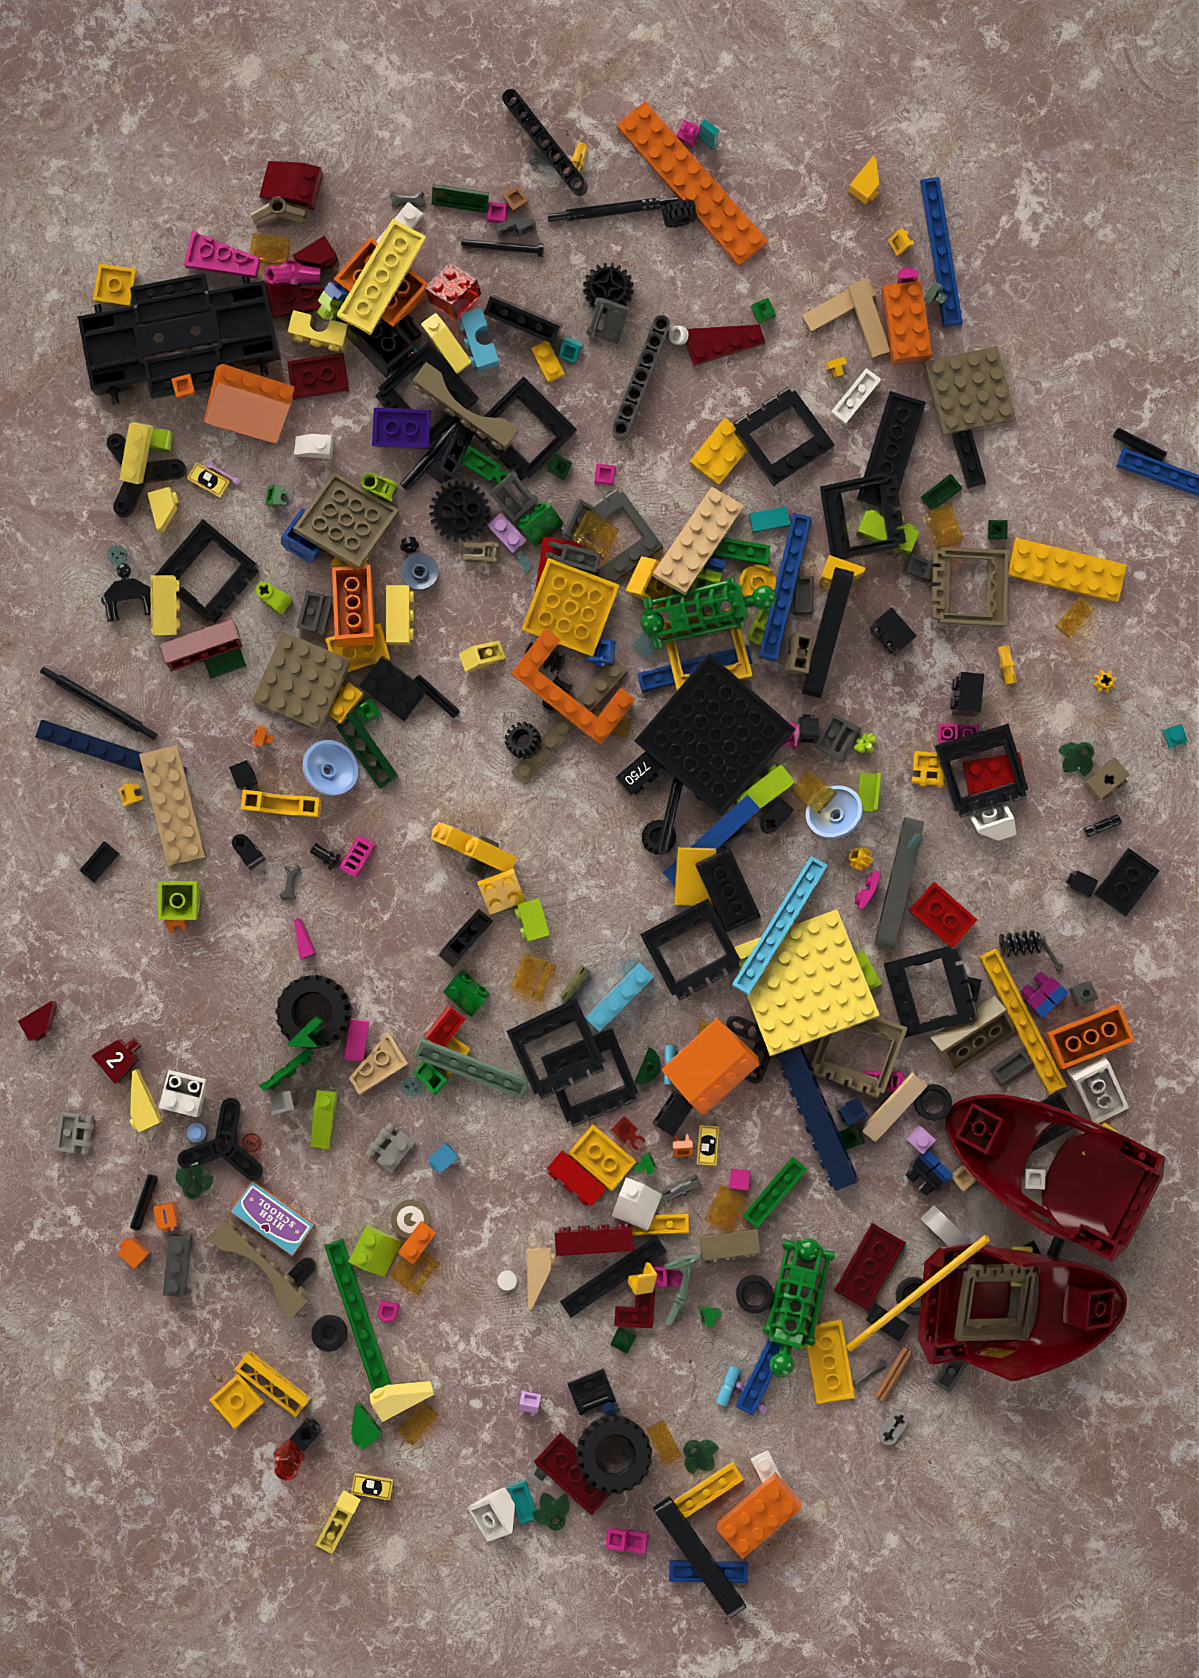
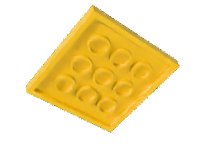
(571, 606)

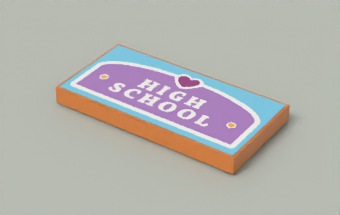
(272, 1218)

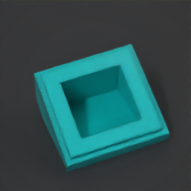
(570, 349)

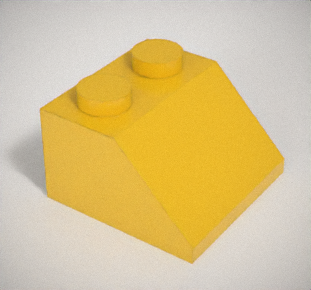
(828, 570)
(645, 585)

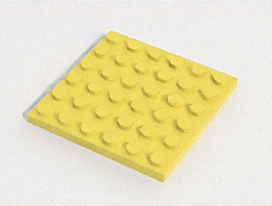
(809, 985)

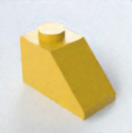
(866, 182)

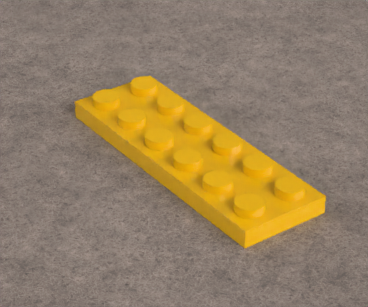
(1066, 570)

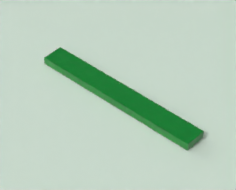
(357, 1314)

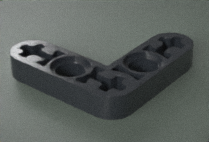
(759, 1045)

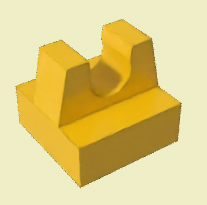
(900, 242)
(836, 366)
(127, 794)

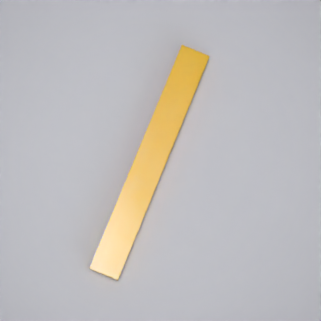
(1022, 1021)

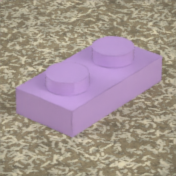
(506, 533)

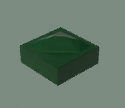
(559, 467)
(997, 529)
(852, 1136)
(623, 1340)

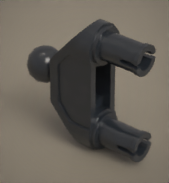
(125, 590)

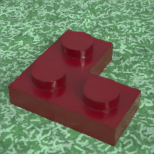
(639, 1316)

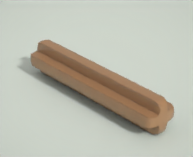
(893, 1374)

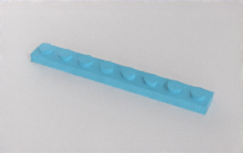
(779, 925)

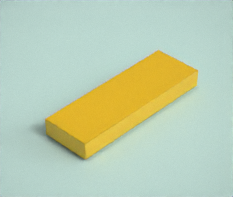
(666, 1224)

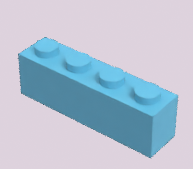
(619, 996)

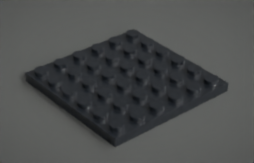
(714, 734)

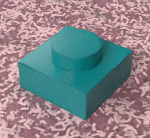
(1175, 735)

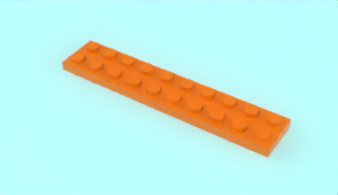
(692, 182)

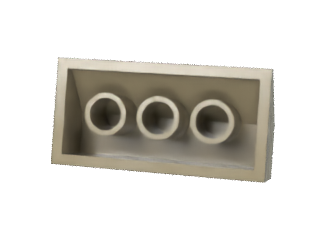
(969, 1040)

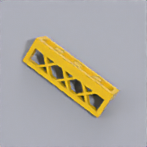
(275, 1379)

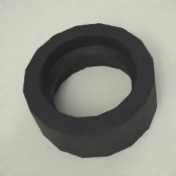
(947, 1103)
(900, 1290)
(758, 1308)

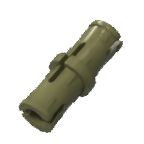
(575, 983)

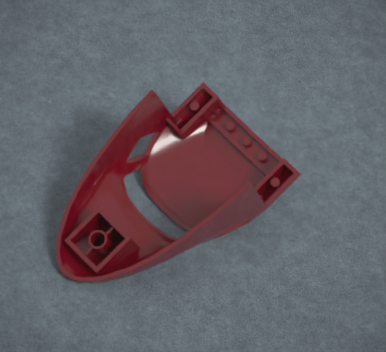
(1087, 1197)
(1073, 1313)

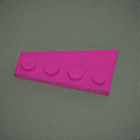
(218, 257)

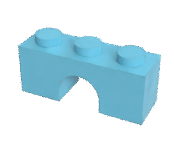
(473, 324)

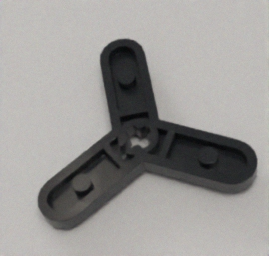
(154, 472)
(234, 1155)

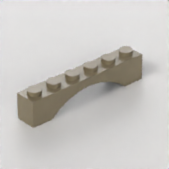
(497, 430)
(288, 1295)

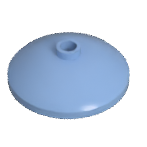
(337, 761)
(844, 804)

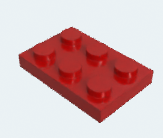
(987, 773)
(942, 914)

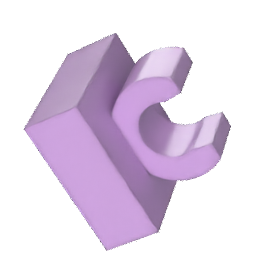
(529, 1402)

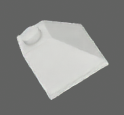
(995, 822)
(636, 1204)
(494, 1514)

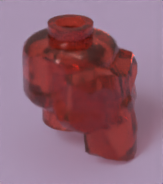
(287, 1460)

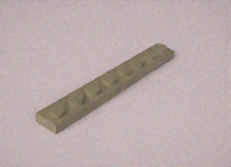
(563, 727)

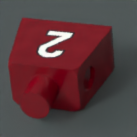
(118, 1058)

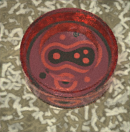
(251, 1142)

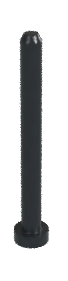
(504, 246)

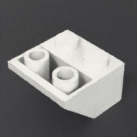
(183, 1093)

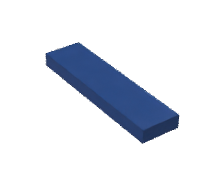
(758, 1380)
(684, 1572)

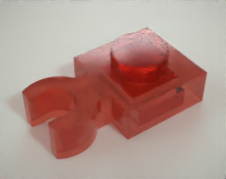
(626, 1130)

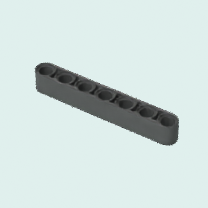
(644, 369)
(898, 885)

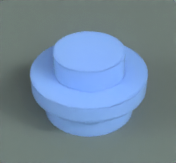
(196, 1132)

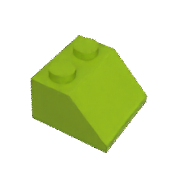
(178, 900)
(375, 1251)

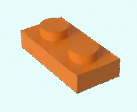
(417, 1242)

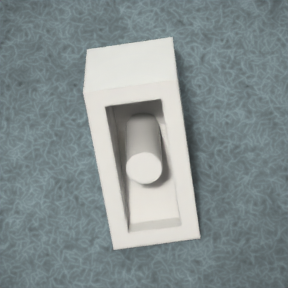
(314, 446)

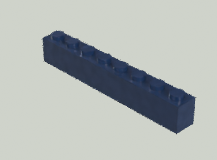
(817, 1117)

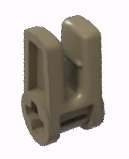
(489, 554)

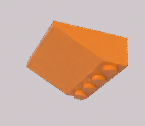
(405, 299)
(248, 403)
(710, 1066)

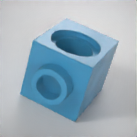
(442, 1158)

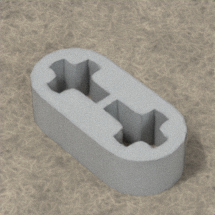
(897, 1430)

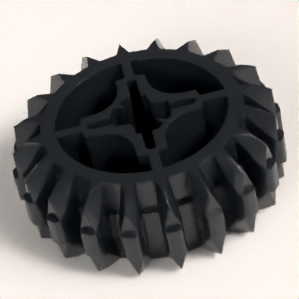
(601, 286)

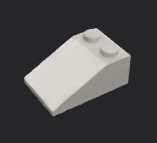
(1098, 1088)

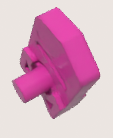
(792, 740)

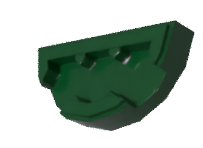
(649, 1068)

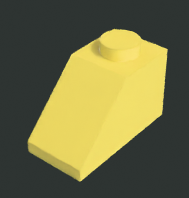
(163, 507)
(482, 655)

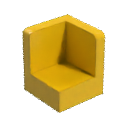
(643, 1282)

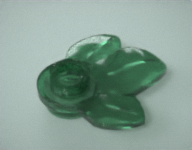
(1075, 760)
(194, 1178)
(702, 1457)
(552, 1508)

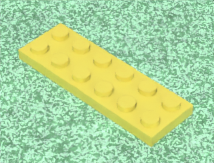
(381, 276)

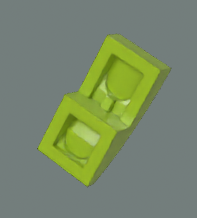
(758, 628)

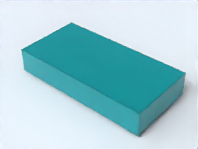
(708, 134)
(769, 519)
(523, 1501)

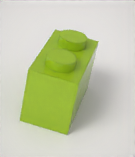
(533, 920)

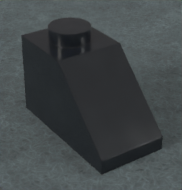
(808, 729)

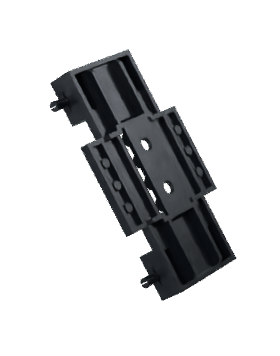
(122, 337)

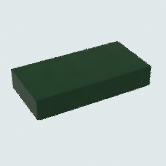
(941, 492)
(225, 663)

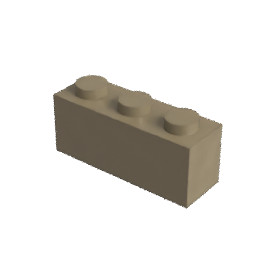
(729, 1245)

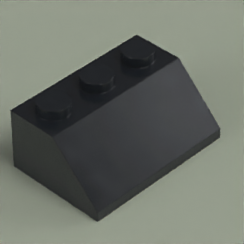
(384, 348)

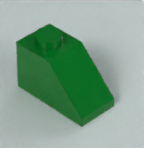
(364, 1427)

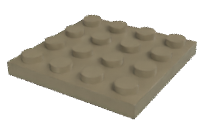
(969, 390)
(345, 520)
(301, 681)

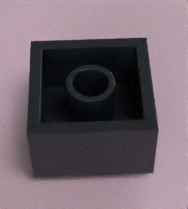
(892, 632)
(967, 694)

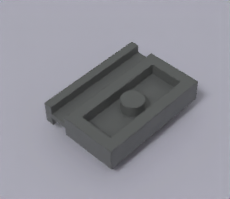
(315, 612)

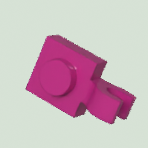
(907, 275)

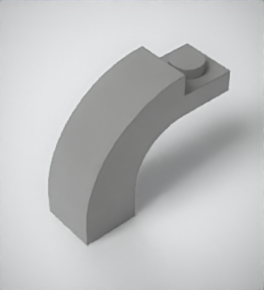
(944, 1228)

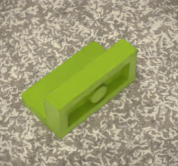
(869, 791)

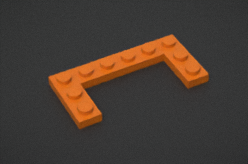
(595, 727)

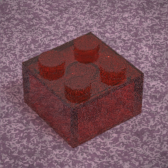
(453, 291)

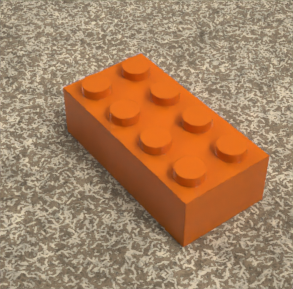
(906, 322)
(353, 606)
(1089, 1036)
(759, 1515)

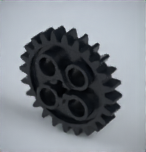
(470, 499)

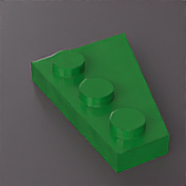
(288, 1071)

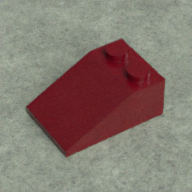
(292, 182)

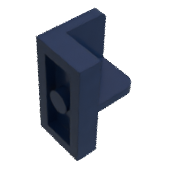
(851, 1111)

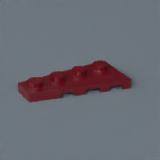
(718, 342)

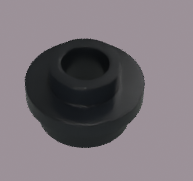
(409, 544)

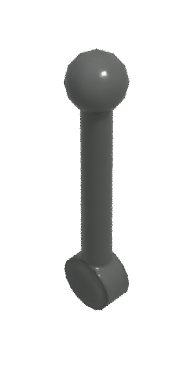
(1058, 966)
(882, 1363)

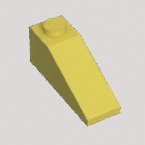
(445, 343)
(143, 1108)
(398, 1397)
(337, 1522)

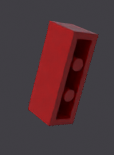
(576, 1178)

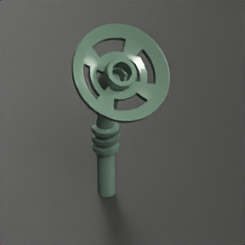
(684, 1265)

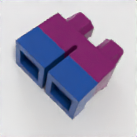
(1045, 996)

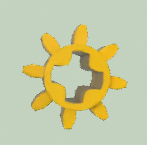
(1102, 686)
(860, 858)

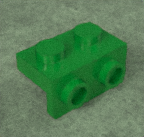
(539, 522)
(466, 993)

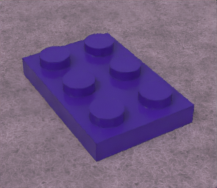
(401, 428)

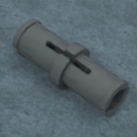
(682, 1188)

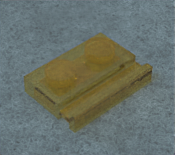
(270, 248)
(814, 791)
(725, 1207)

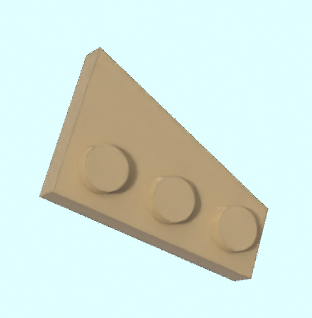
(379, 1065)

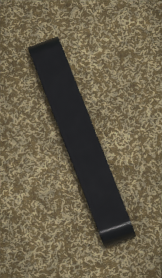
(539, 136)
(828, 632)
(699, 1557)

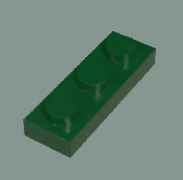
(460, 198)

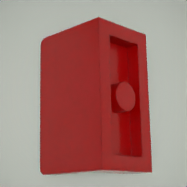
(445, 1026)

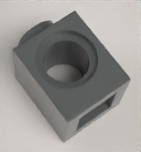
(1083, 993)

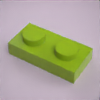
(868, 971)

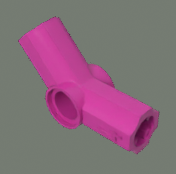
(292, 273)

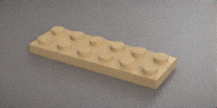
(698, 540)
(172, 805)

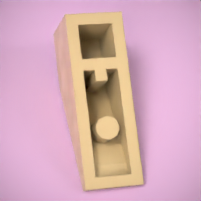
(538, 1268)

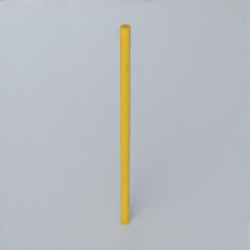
(918, 1292)

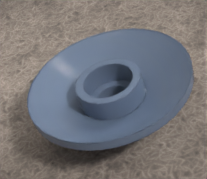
(423, 563)

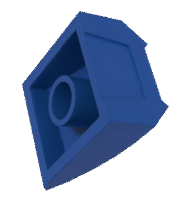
(297, 544)

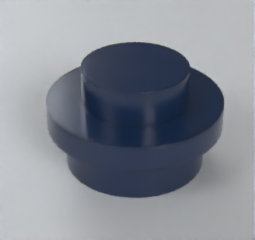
(610, 1409)

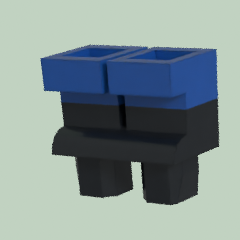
(930, 1170)

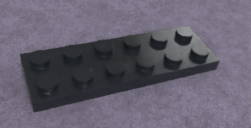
(892, 442)

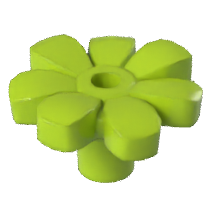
(865, 743)

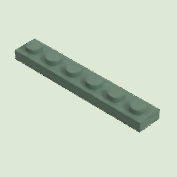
(471, 1068)

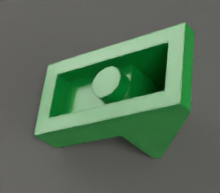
(303, 1039)
(430, 1077)

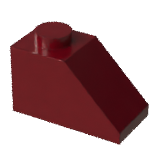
(317, 254)
(38, 1022)

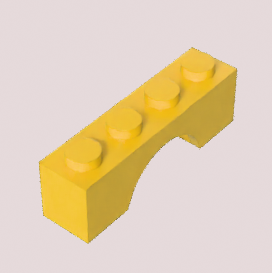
(281, 804)

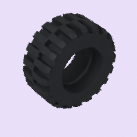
(314, 985)
(640, 1459)

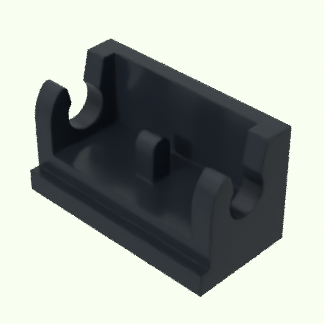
(673, 1113)

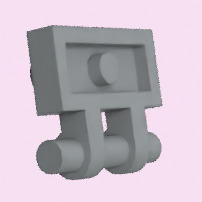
(68, 1133)
(395, 1150)

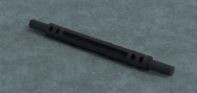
(611, 209)
(98, 703)

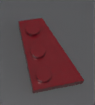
(290, 297)

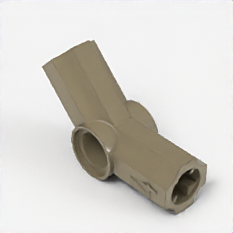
(290, 211)

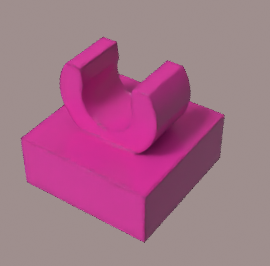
(688, 133)

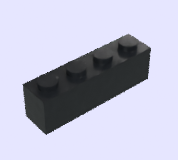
(523, 319)

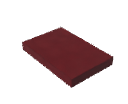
(318, 376)

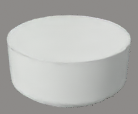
(678, 335)
(507, 1280)

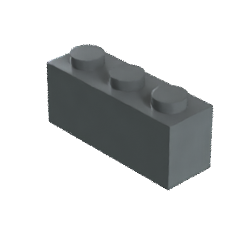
(177, 1265)

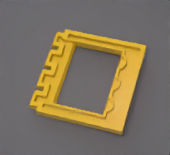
(740, 669)

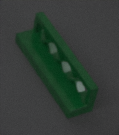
(372, 746)

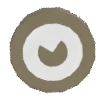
(407, 1217)

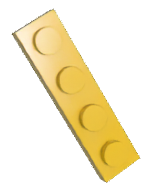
(709, 1489)

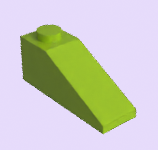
(323, 1118)

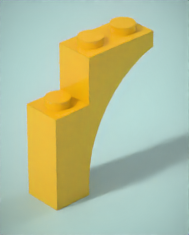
(473, 847)

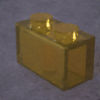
(944, 526)

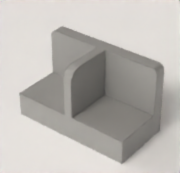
(284, 1101)

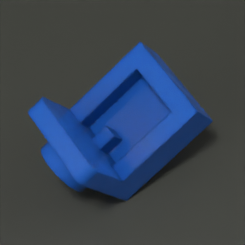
(604, 653)

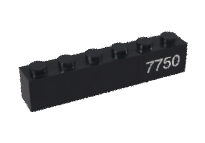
(638, 773)

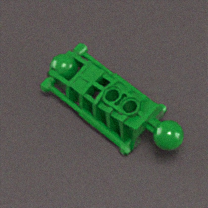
(653, 622)
(808, 1251)

